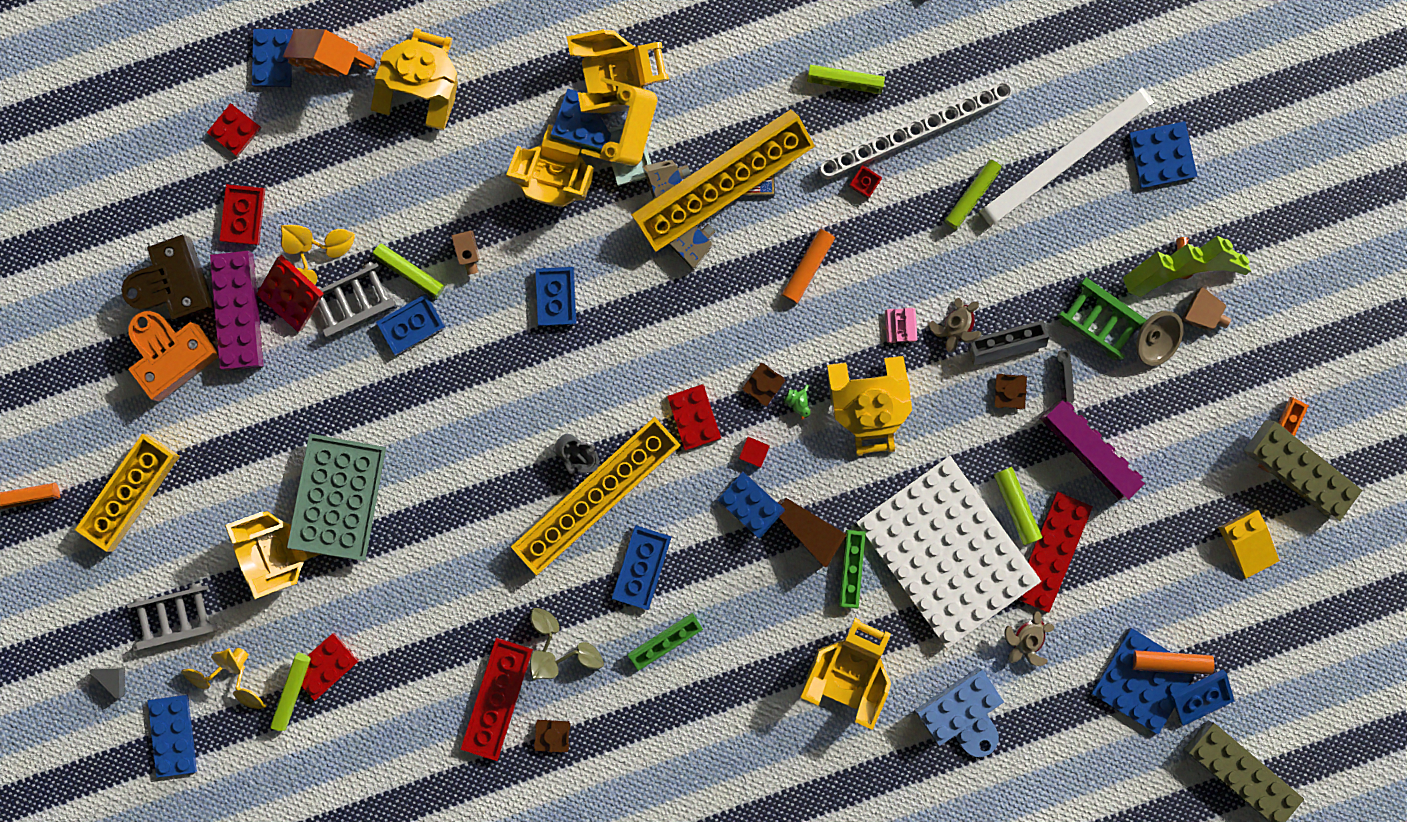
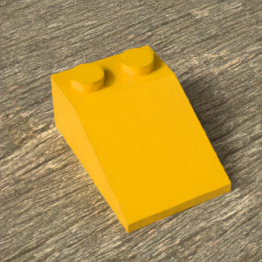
(1250, 543)

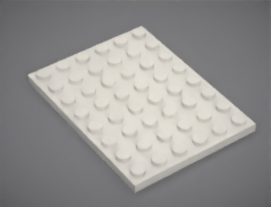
(948, 552)

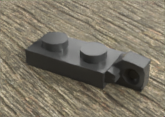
(1066, 375)

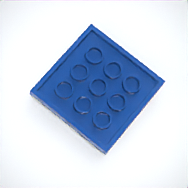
(1138, 693)

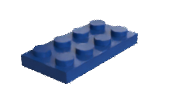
(641, 567)
(172, 736)

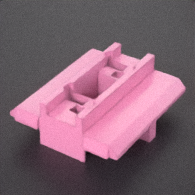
(901, 325)

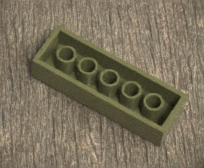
(1302, 470)
(1243, 773)

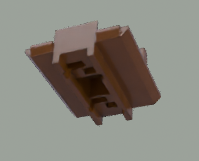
(763, 384)
(1010, 391)
(552, 735)

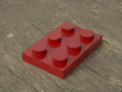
(242, 214)
(694, 417)
(327, 665)

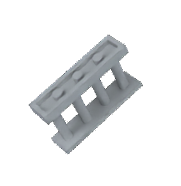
(368, 312)
(167, 635)

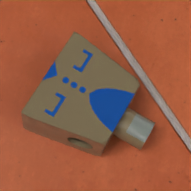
(664, 176)
(693, 245)

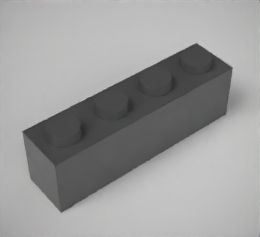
(1008, 342)

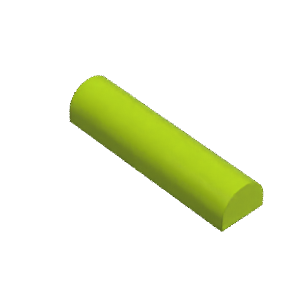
(845, 79)
(973, 194)
(408, 271)
(1017, 506)
(290, 692)

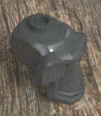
(576, 454)

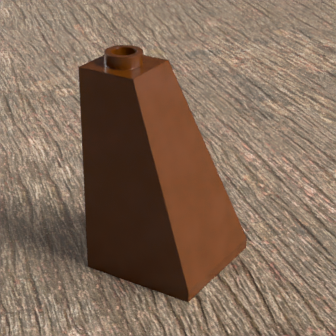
(813, 533)

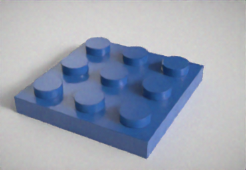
(1162, 155)

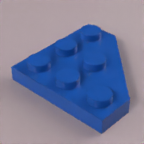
(577, 127)

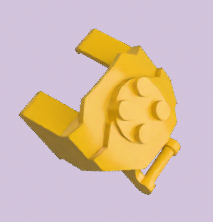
(616, 59)
(418, 71)
(551, 172)
(871, 405)
(263, 553)
(851, 674)

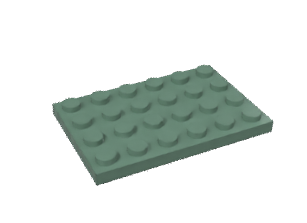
(336, 497)

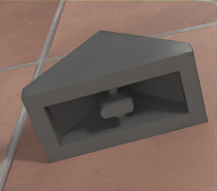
(112, 679)

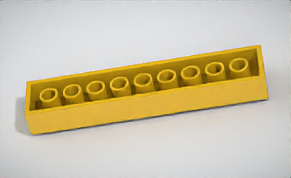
(723, 180)
(595, 496)

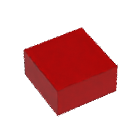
(865, 182)
(754, 452)

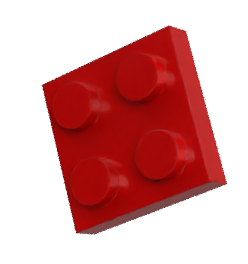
(234, 130)

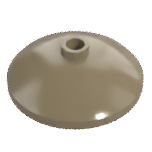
(1159, 337)

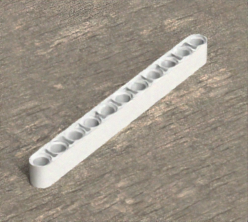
(922, 124)
(1066, 156)

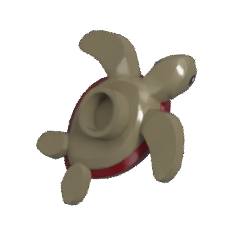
(958, 325)
(1028, 640)

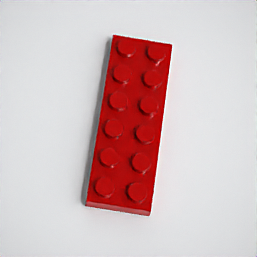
(1056, 548)
(496, 699)

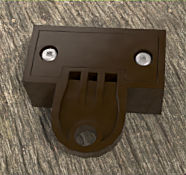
(172, 279)

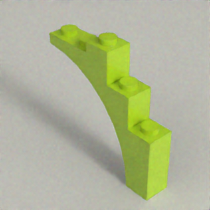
(1188, 260)

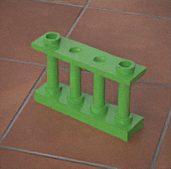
(1105, 300)

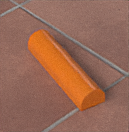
(808, 266)
(1291, 417)
(29, 495)
(1173, 662)

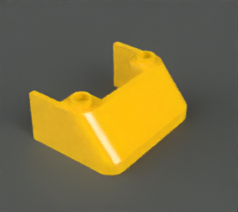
(636, 129)

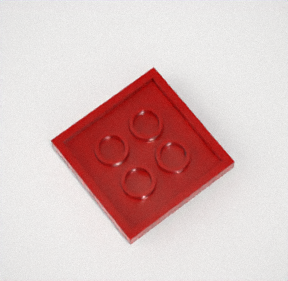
(290, 293)

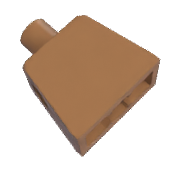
(463, 242)
(1205, 311)

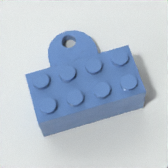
(963, 713)

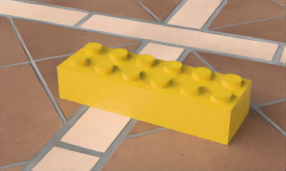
(127, 493)

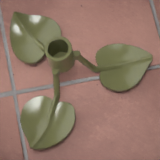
(543, 663)

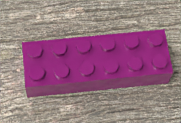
(236, 310)
(1092, 450)

